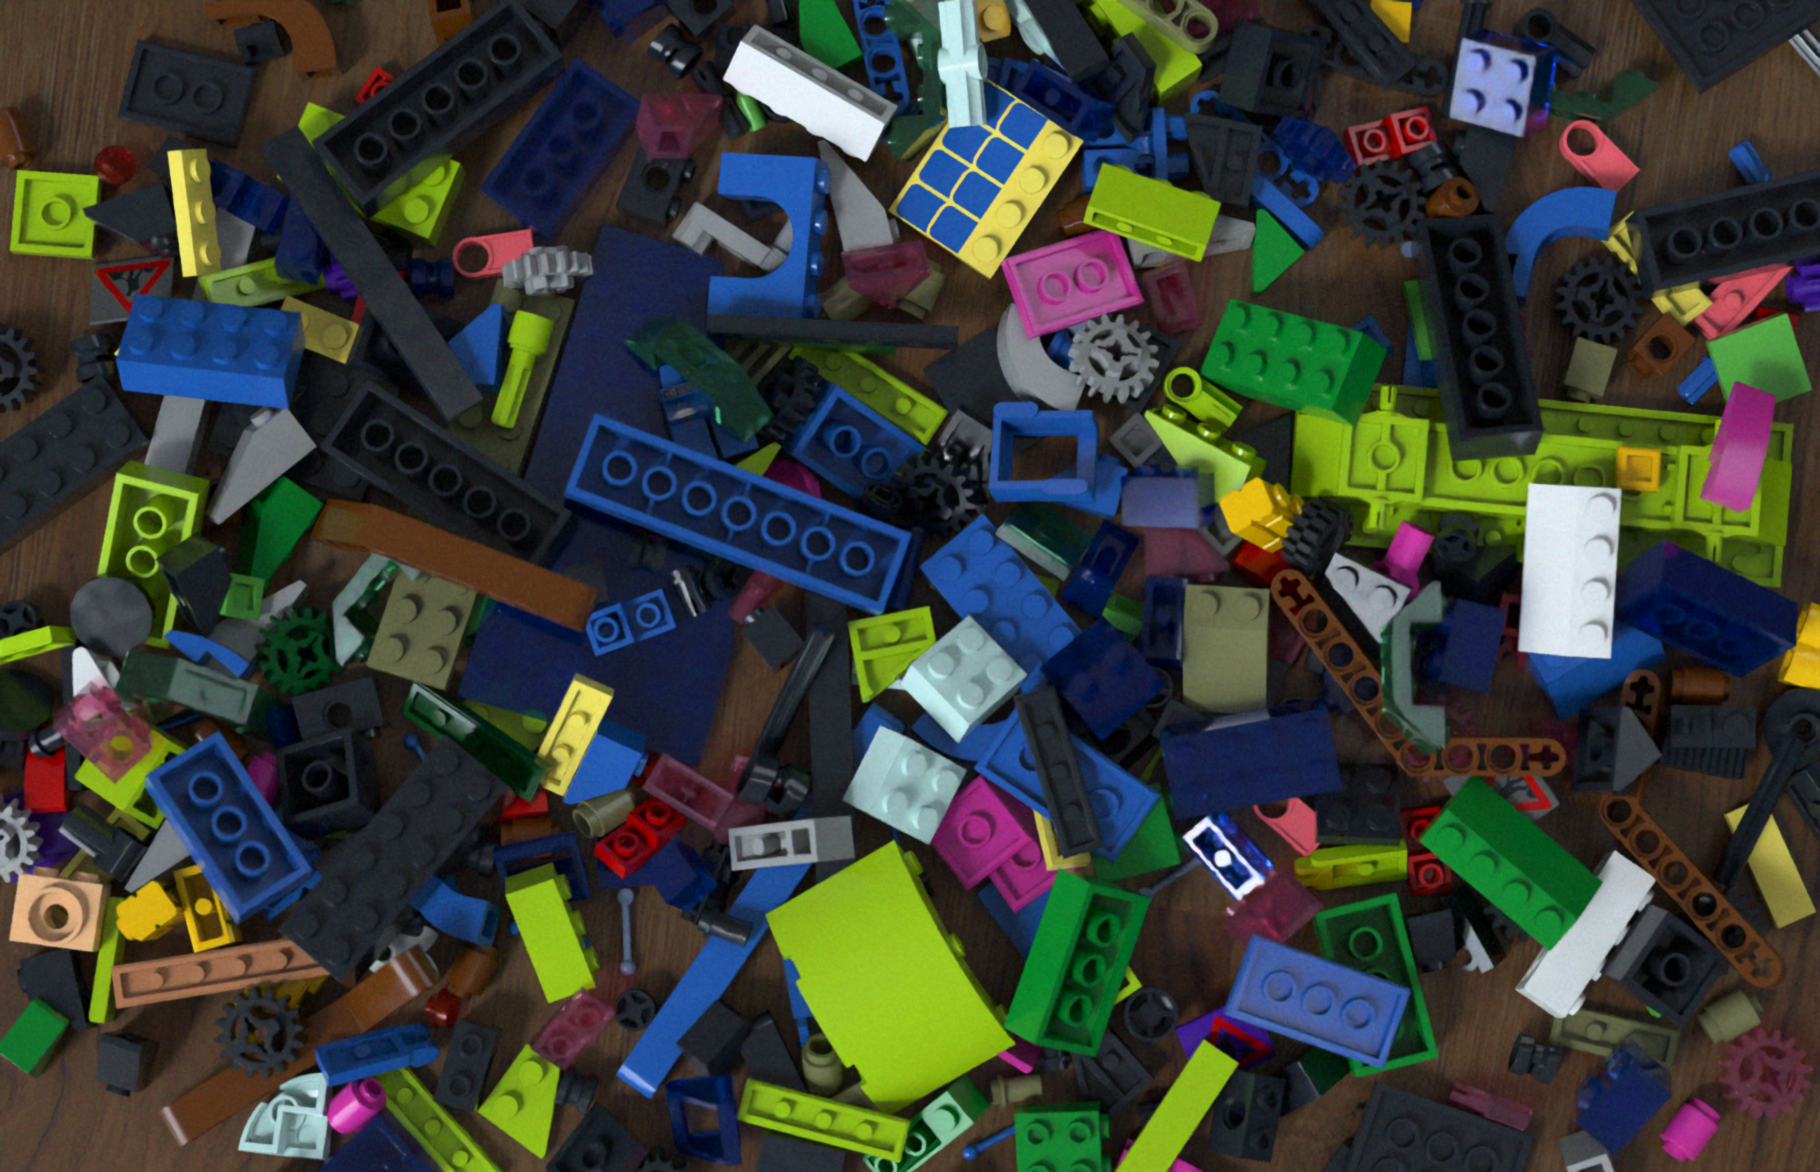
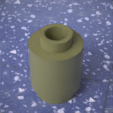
(923, 297)
(842, 302)
(604, 812)
(1730, 1016)
(822, 1066)

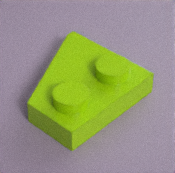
(524, 1101)

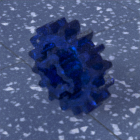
(1314, 150)

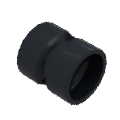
(759, 780)
(1149, 1013)

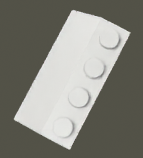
(1569, 570)

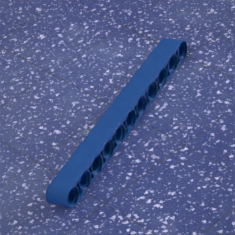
(721, 959)

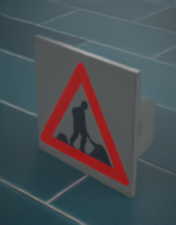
(118, 282)
(1526, 793)

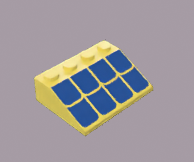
(986, 180)

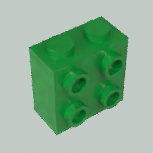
(1149, 848)
(1061, 1137)

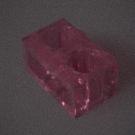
(94, 738)

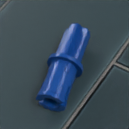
(1749, 164)
(1699, 381)

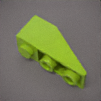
(1204, 447)

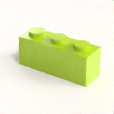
(1152, 211)
(552, 931)

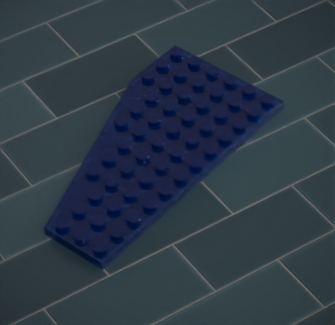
(528, 662)

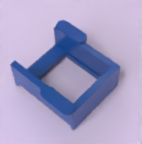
(1025, 419)

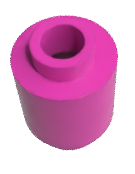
(265, 776)
(356, 1105)
(1690, 1130)

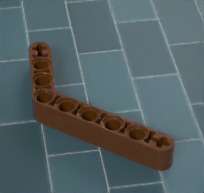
(512, 581)
(1372, 708)
(1671, 853)
(353, 1014)

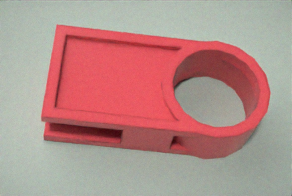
(1607, 164)
(501, 249)
(1294, 826)

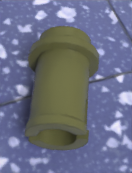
(1015, 1089)

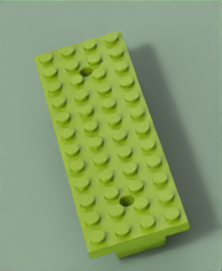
(1403, 469)

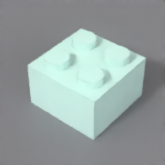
(963, 679)
(904, 784)

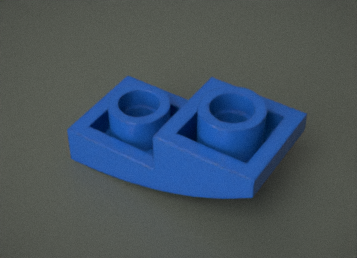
(631, 622)

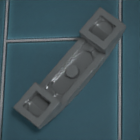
(1141, 445)

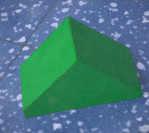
(1272, 253)
(34, 1037)

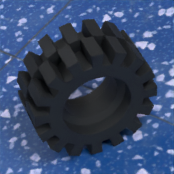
(1317, 535)

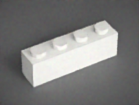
(809, 93)
(1561, 974)

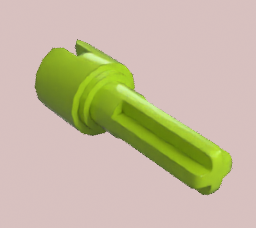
(528, 339)

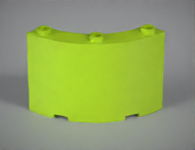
(889, 979)

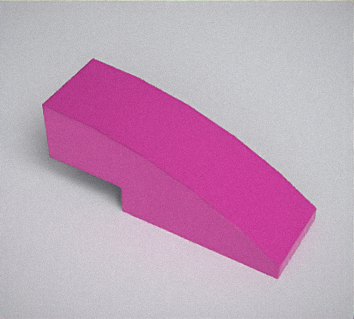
(1739, 448)

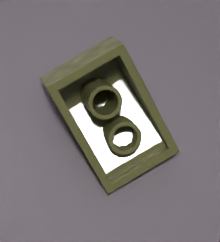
(1226, 648)

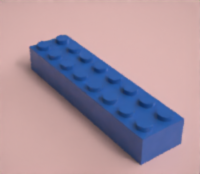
(737, 515)

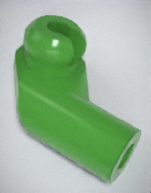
(751, 111)

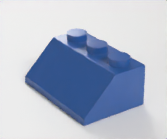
(1576, 682)

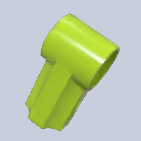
(1204, 401)

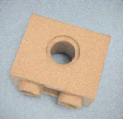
(43, 891)

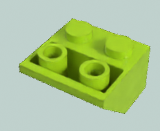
(130, 791)

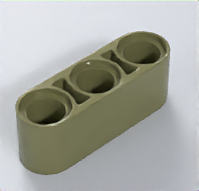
(1175, 24)

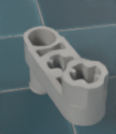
(704, 226)

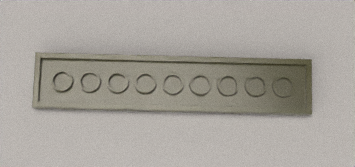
(430, 616)

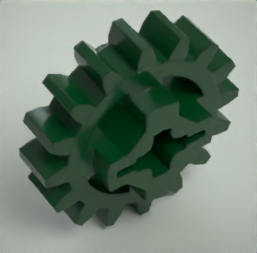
(296, 668)

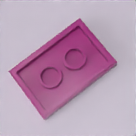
(1071, 282)
(1025, 874)

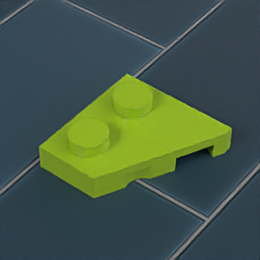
(888, 646)

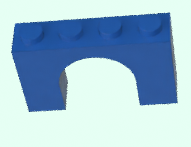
(800, 190)

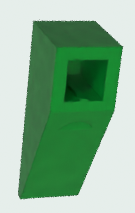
(273, 526)
(936, 1126)

